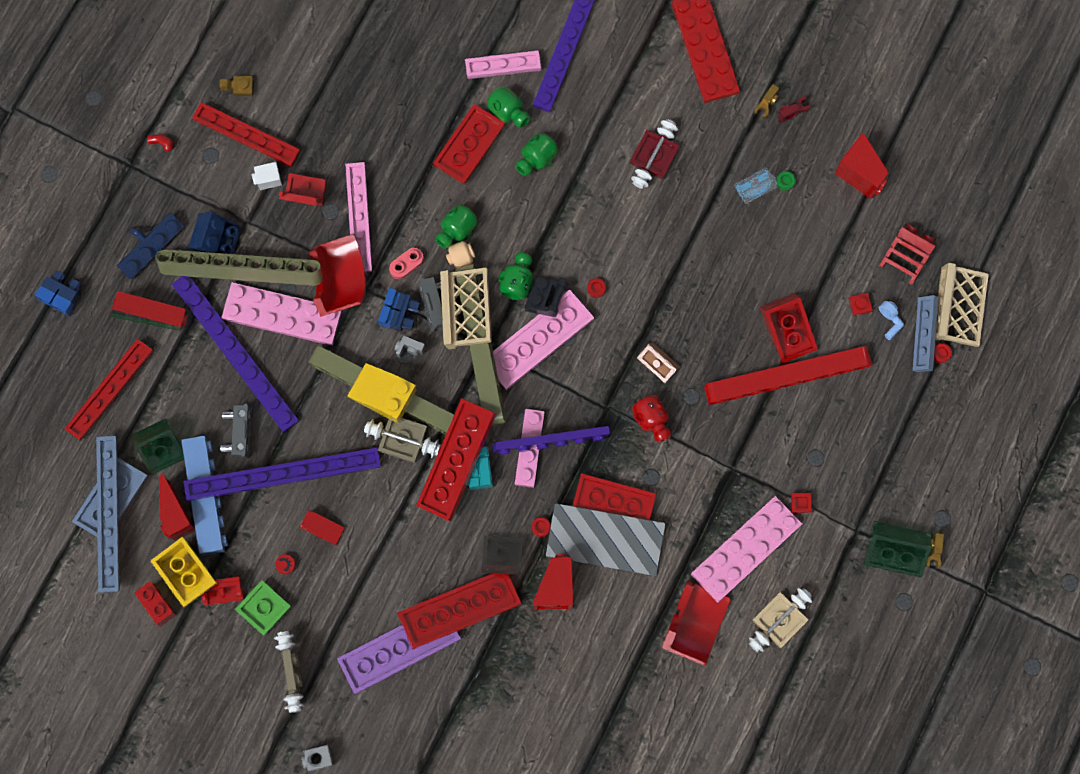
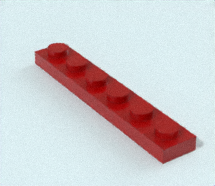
(246, 134)
(109, 390)

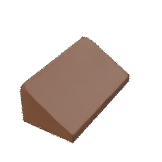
(658, 362)

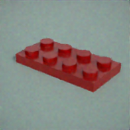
(469, 144)
(613, 498)

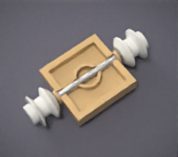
(780, 620)

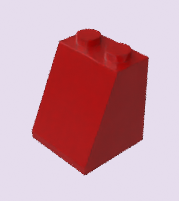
(863, 168)
(556, 586)

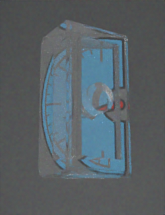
(756, 185)

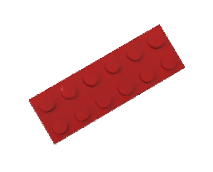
(705, 49)
(456, 459)
(458, 609)

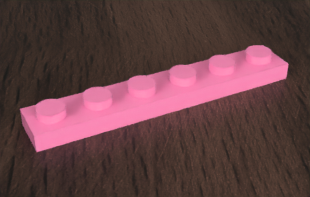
(359, 210)

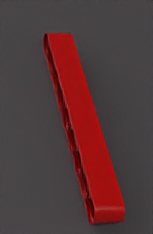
(787, 375)

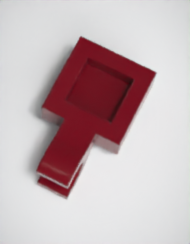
(790, 111)

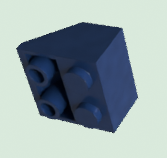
(214, 234)

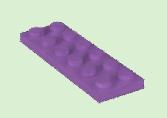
(386, 657)

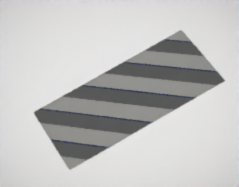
(606, 539)

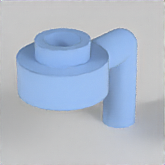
(890, 311)

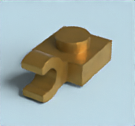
(240, 85)
(769, 98)
(936, 550)

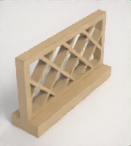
(946, 298)
(449, 304)

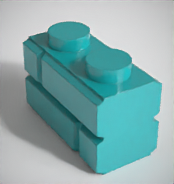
(481, 473)

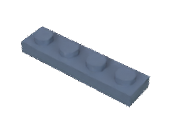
(925, 334)

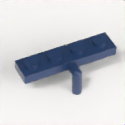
(149, 244)

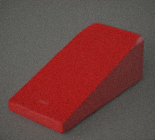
(321, 527)

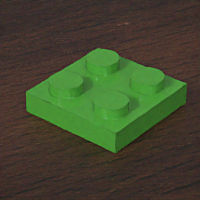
(263, 608)

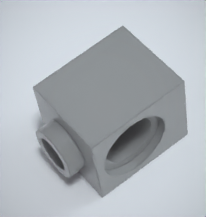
(326, 758)

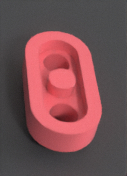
(408, 265)

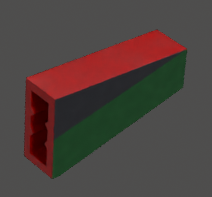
(147, 311)

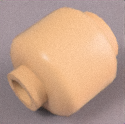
(460, 254)

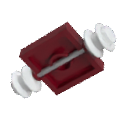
(654, 154)

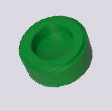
(785, 181)

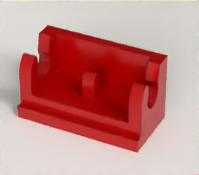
(224, 591)

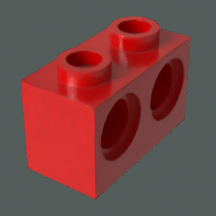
(155, 603)

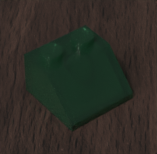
(158, 446)

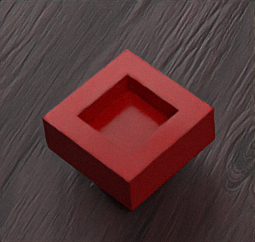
(860, 304)
(801, 503)

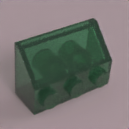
(898, 549)

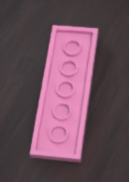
(279, 314)
(539, 340)
(746, 549)

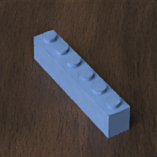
(205, 511)

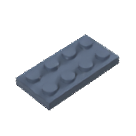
(129, 484)

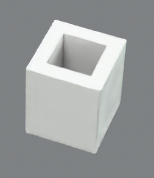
(266, 176)

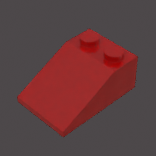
(789, 327)
(172, 512)

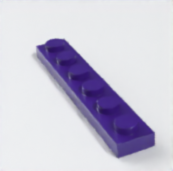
(544, 441)

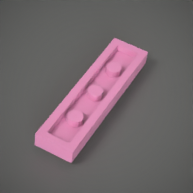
(503, 64)
(528, 460)

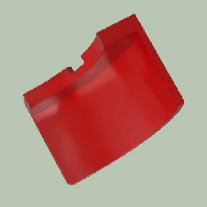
(342, 275)
(696, 625)

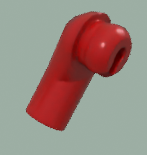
(161, 139)

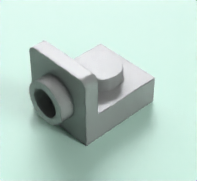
(412, 346)

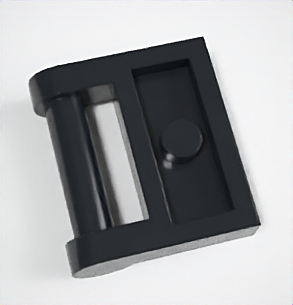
(541, 294)

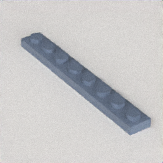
(107, 514)

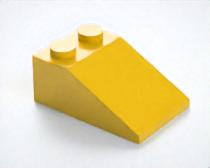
(382, 392)
(183, 571)

